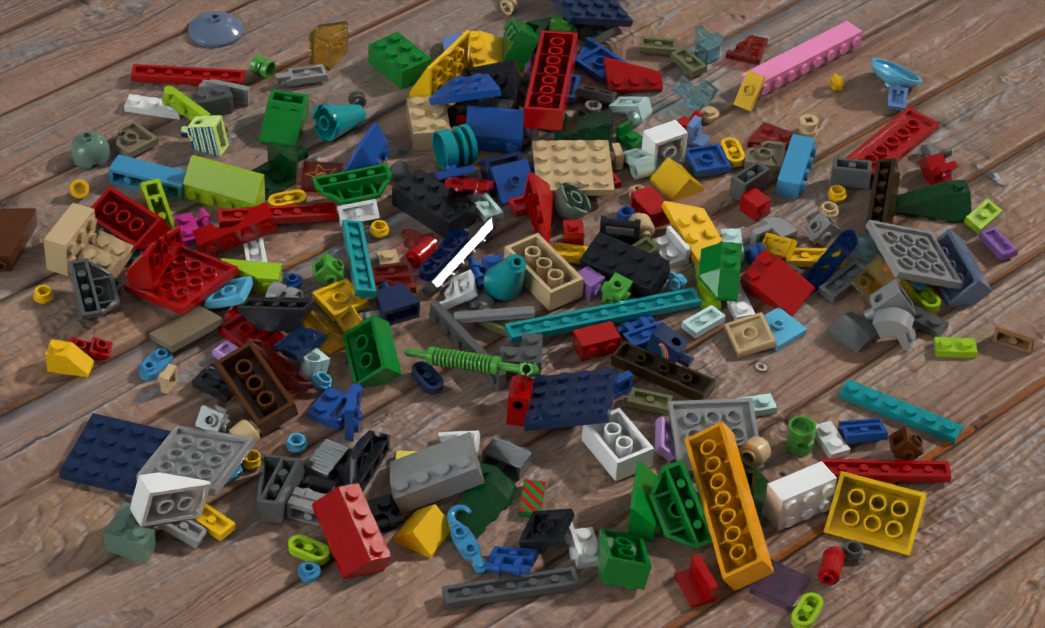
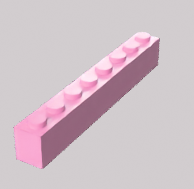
(807, 56)

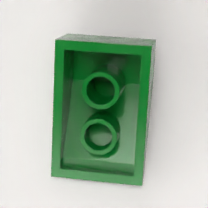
(622, 559)

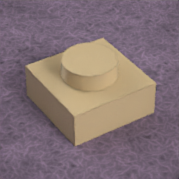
(617, 156)
(387, 257)
(168, 378)

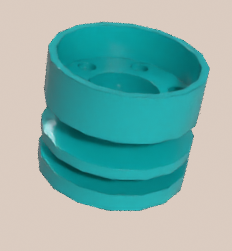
(455, 146)

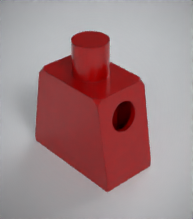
(520, 390)

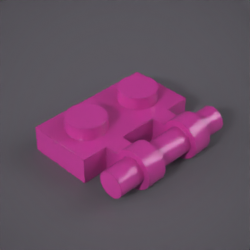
(188, 223)

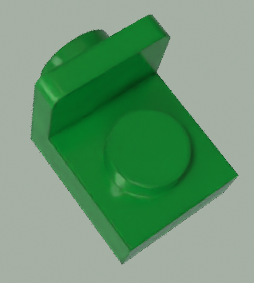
(628, 137)

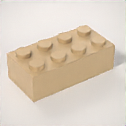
(547, 272)

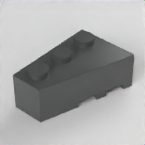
(277, 482)

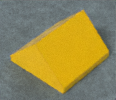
(675, 181)
(424, 531)

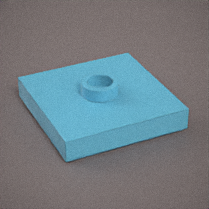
(230, 294)
(784, 328)

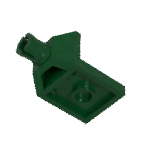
(281, 168)

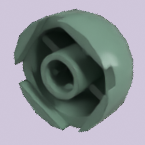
(90, 149)
(570, 203)

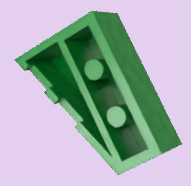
(518, 42)

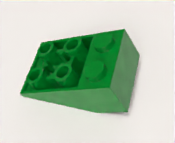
(284, 118)

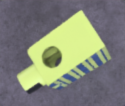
(207, 134)

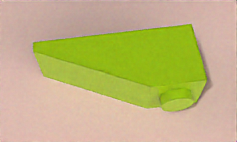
(154, 199)
(262, 273)

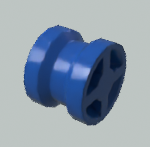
(752, 252)

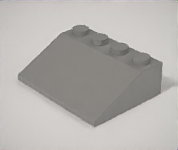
(435, 473)

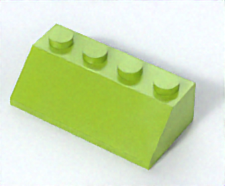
(222, 184)

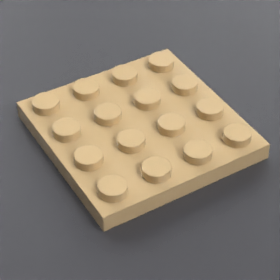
(575, 161)

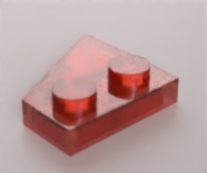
(749, 50)
(771, 133)
(395, 274)

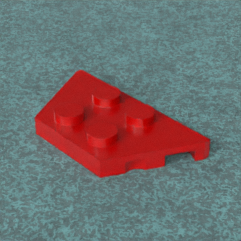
(462, 183)
(238, 329)

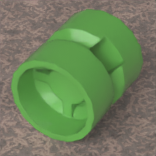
(800, 436)

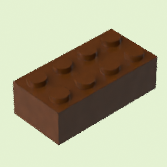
(256, 388)

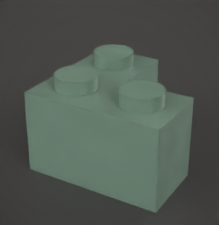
(127, 538)

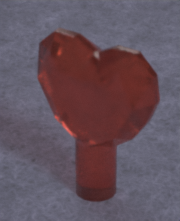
(412, 237)

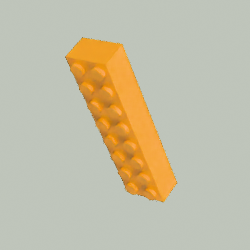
(728, 506)

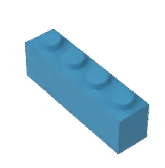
(796, 166)
(131, 172)

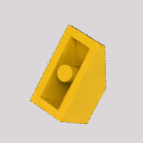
(67, 359)

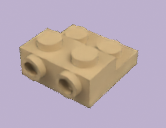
(108, 253)

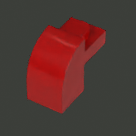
(936, 169)

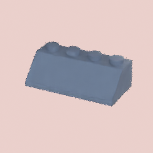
(975, 283)

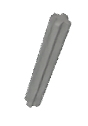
(494, 314)

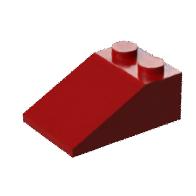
(776, 283)

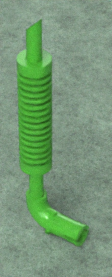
(471, 361)

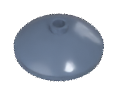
(215, 29)

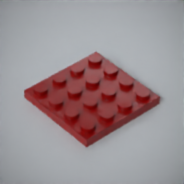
(187, 281)

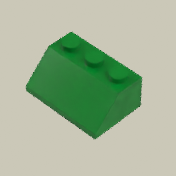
(371, 353)
(642, 517)

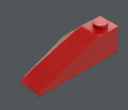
(538, 202)
(154, 260)

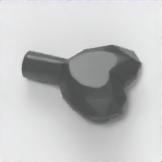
(928, 150)
(399, 170)
(481, 299)

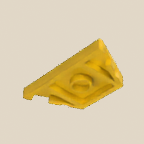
(693, 227)

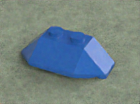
(370, 151)

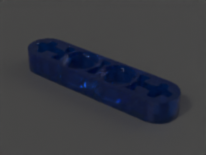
(845, 244)
(440, 253)

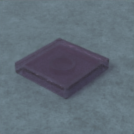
(781, 587)

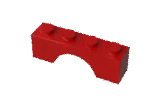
(256, 224)

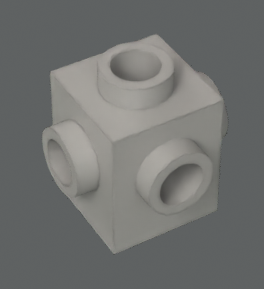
(822, 229)
(214, 419)

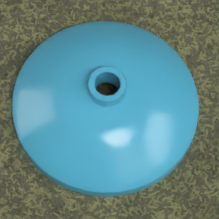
(894, 74)

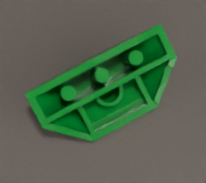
(354, 184)
(721, 269)
(679, 507)

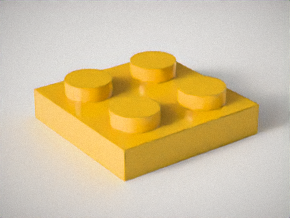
(338, 297)

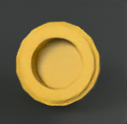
(79, 189)

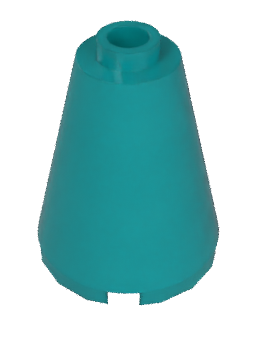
(336, 119)
(506, 278)

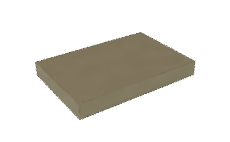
(186, 328)

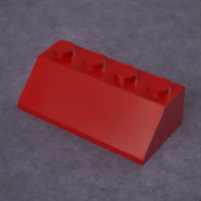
(128, 219)
(351, 532)

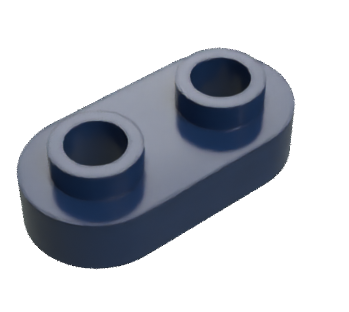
(427, 378)

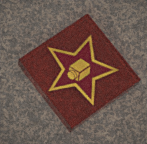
(316, 169)

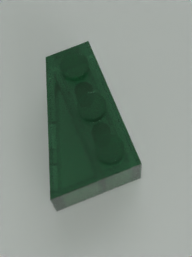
(588, 127)

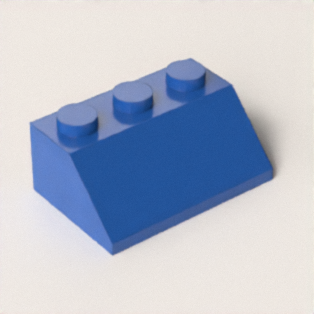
(497, 128)

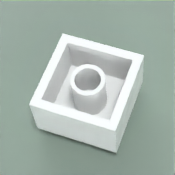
(665, 142)

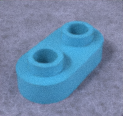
(155, 363)

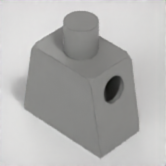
(889, 296)

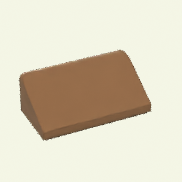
(1014, 339)

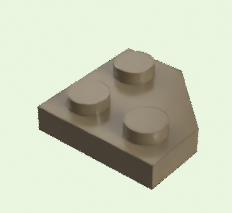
(134, 139)
(769, 154)

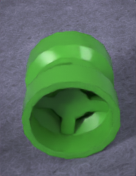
(262, 66)

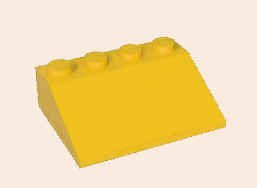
(485, 49)
(444, 68)
(875, 513)

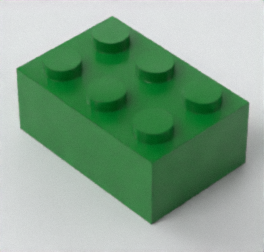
(398, 59)

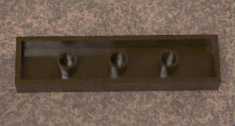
(663, 371)

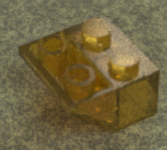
(876, 276)

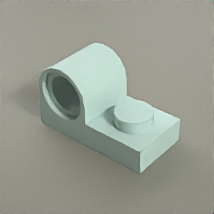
(636, 108)
(640, 163)
(313, 363)

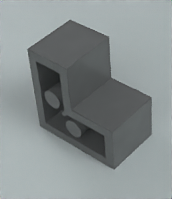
(528, 352)

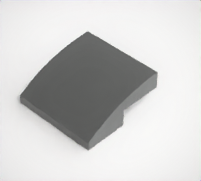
(596, 32)
(853, 332)

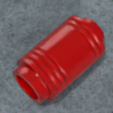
(421, 251)
(831, 565)

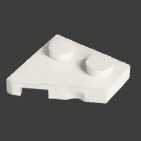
(461, 289)

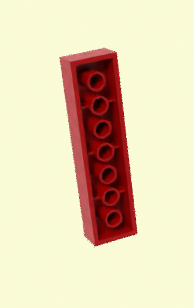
(550, 80)

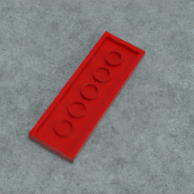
(896, 138)

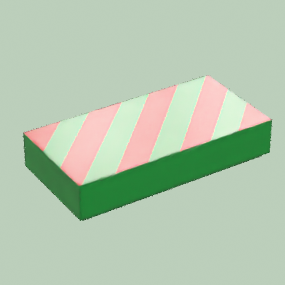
(531, 497)

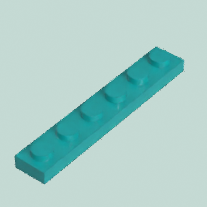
(358, 259)
(901, 411)

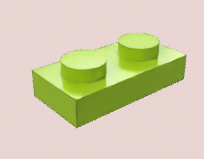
(982, 216)
(955, 347)

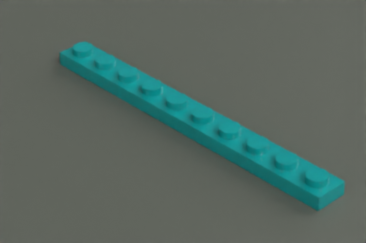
(614, 312)

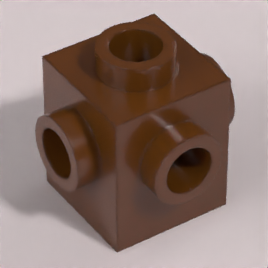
(906, 444)

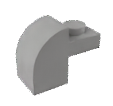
(773, 226)
(896, 322)

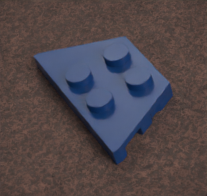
(591, 59)
(466, 88)

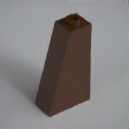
(15, 232)

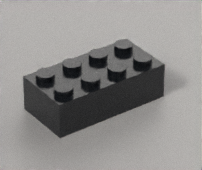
(433, 204)
(611, 255)

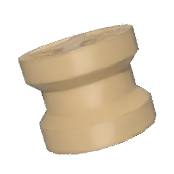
(808, 125)

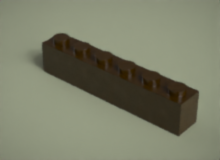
(884, 191)

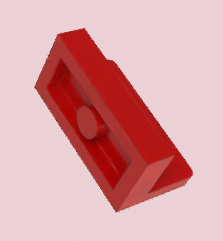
(697, 583)

